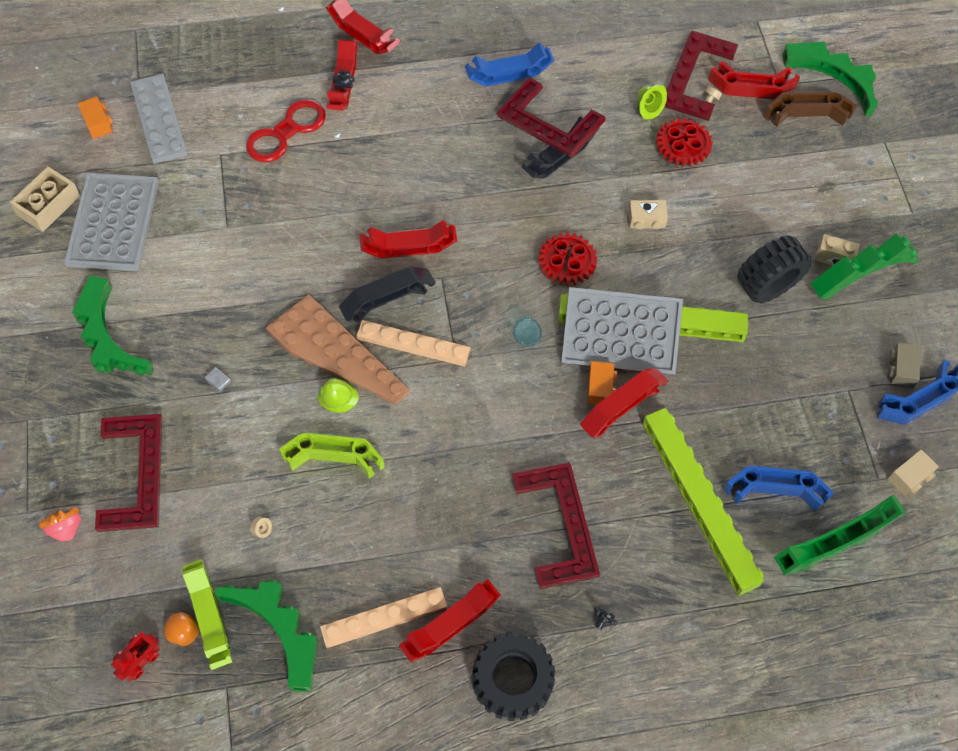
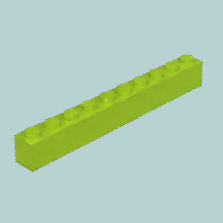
(699, 322)
(703, 503)

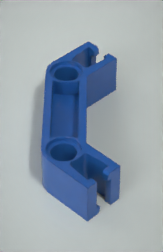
(511, 68)
(922, 400)
(780, 482)

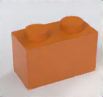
(95, 117)
(600, 381)

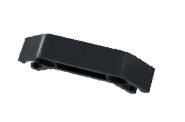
(549, 159)
(385, 290)

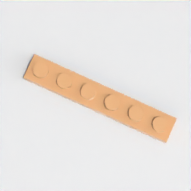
(413, 343)
(383, 617)

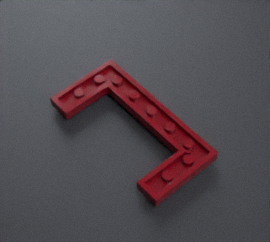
(695, 44)
(570, 143)
(148, 502)
(584, 563)

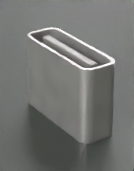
(217, 379)

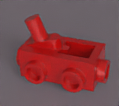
(130, 661)

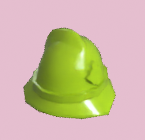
(651, 100)
(337, 396)

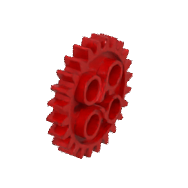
(684, 142)
(584, 263)

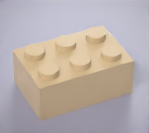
(45, 199)

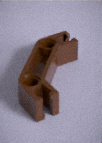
(811, 104)

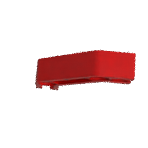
(360, 28)
(345, 62)
(752, 84)
(408, 242)
(622, 401)
(451, 622)

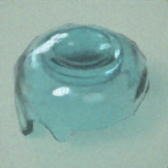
(527, 332)

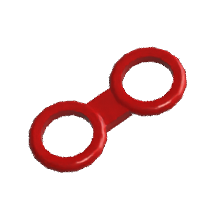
(285, 130)

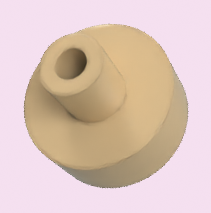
(712, 93)
(261, 527)

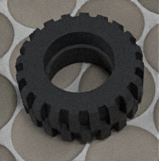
(774, 269)
(513, 705)

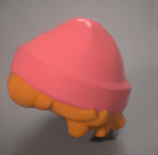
(62, 525)

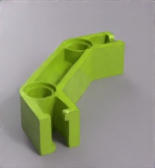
(331, 449)
(207, 614)

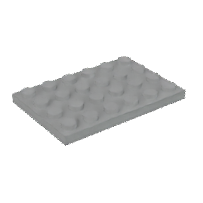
(112, 222)
(622, 330)

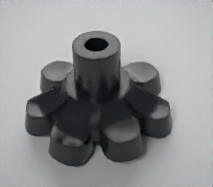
(342, 80)
(604, 618)

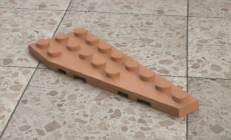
(321, 340)

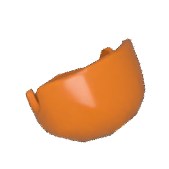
(181, 629)

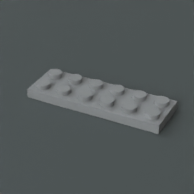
(158, 118)

